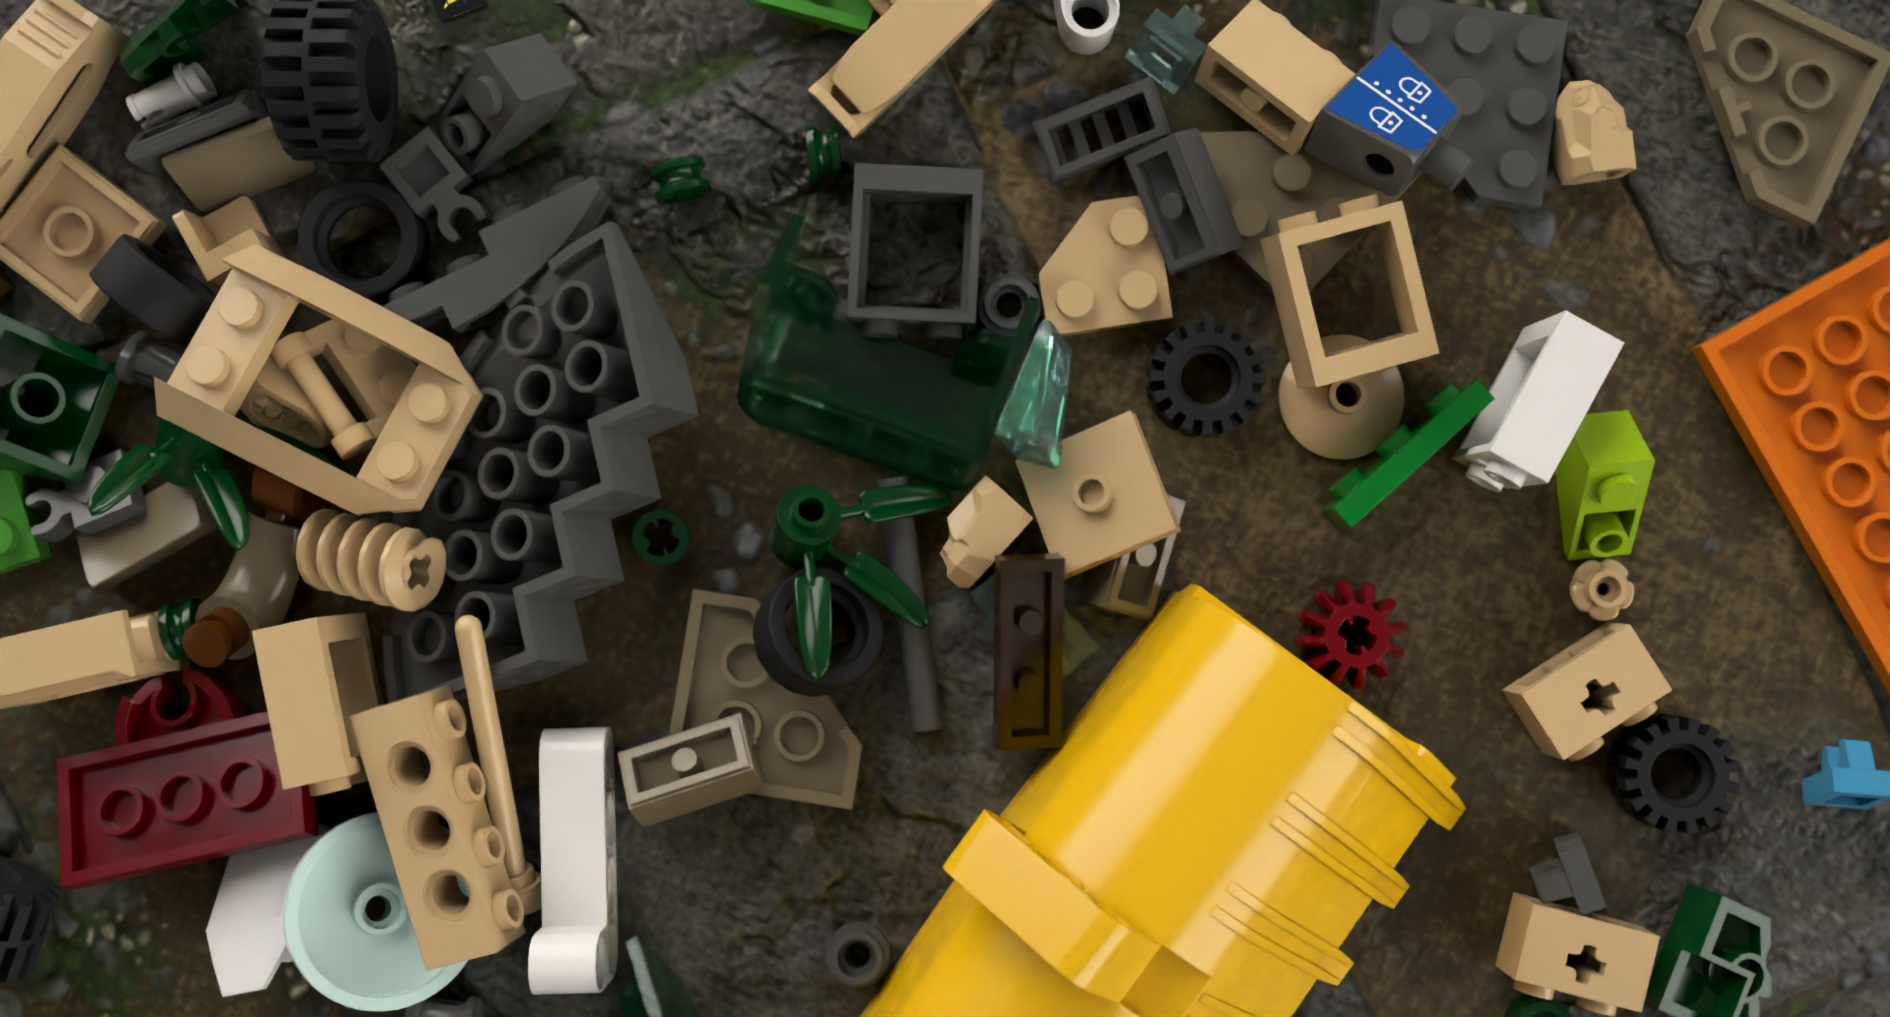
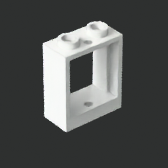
(1537, 402)

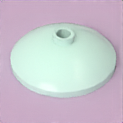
(333, 940)

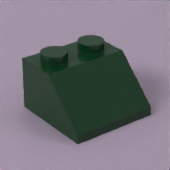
(50, 402)

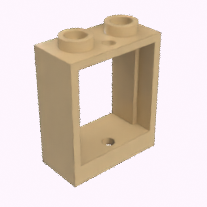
(1295, 308)
(312, 682)

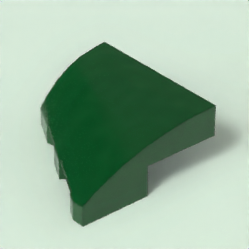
(173, 39)
(1712, 959)

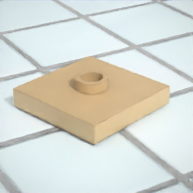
(66, 226)
(1101, 496)

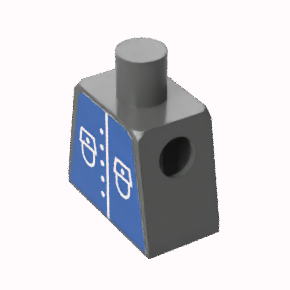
(1391, 126)

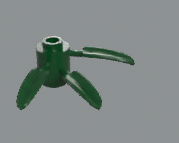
(186, 462)
(804, 536)

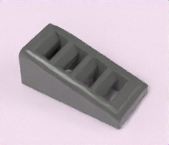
(1120, 99)

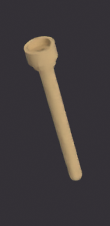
(494, 760)

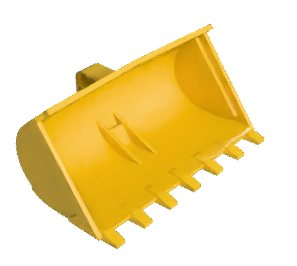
(1181, 844)

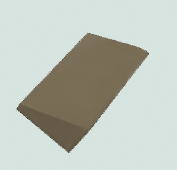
(234, 166)
(172, 521)
(1132, 580)
(689, 770)

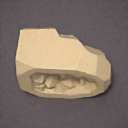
(1590, 135)
(282, 405)
(980, 530)

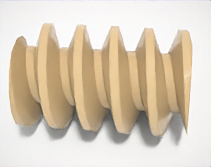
(370, 560)

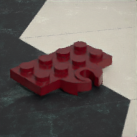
(175, 788)

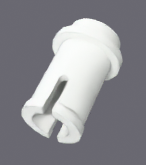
(173, 96)

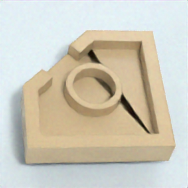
(1106, 272)

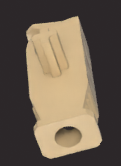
(892, 57)
(48, 80)

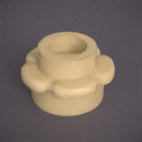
(1585, 584)

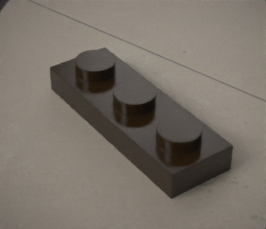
(1028, 651)

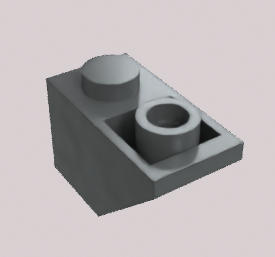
(504, 101)

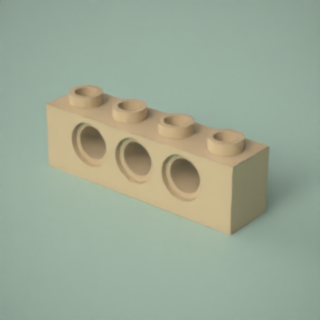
(426, 858)

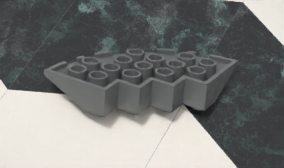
(542, 469)

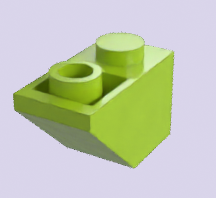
(1603, 486)

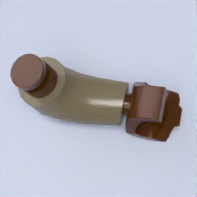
(260, 577)

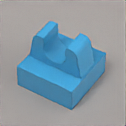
(1847, 778)

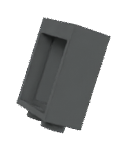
(913, 186)

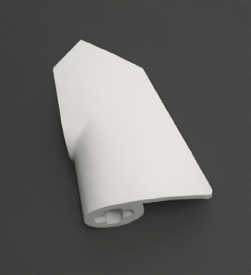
(247, 916)

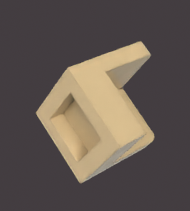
(223, 234)

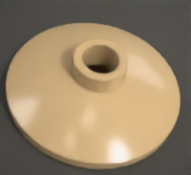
(1335, 430)

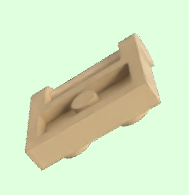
(366, 368)

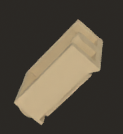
(81, 658)

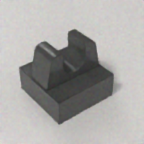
(1569, 876)

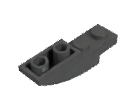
(518, 255)

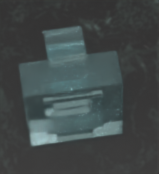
(1168, 47)

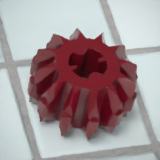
(1369, 622)

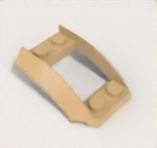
(239, 338)

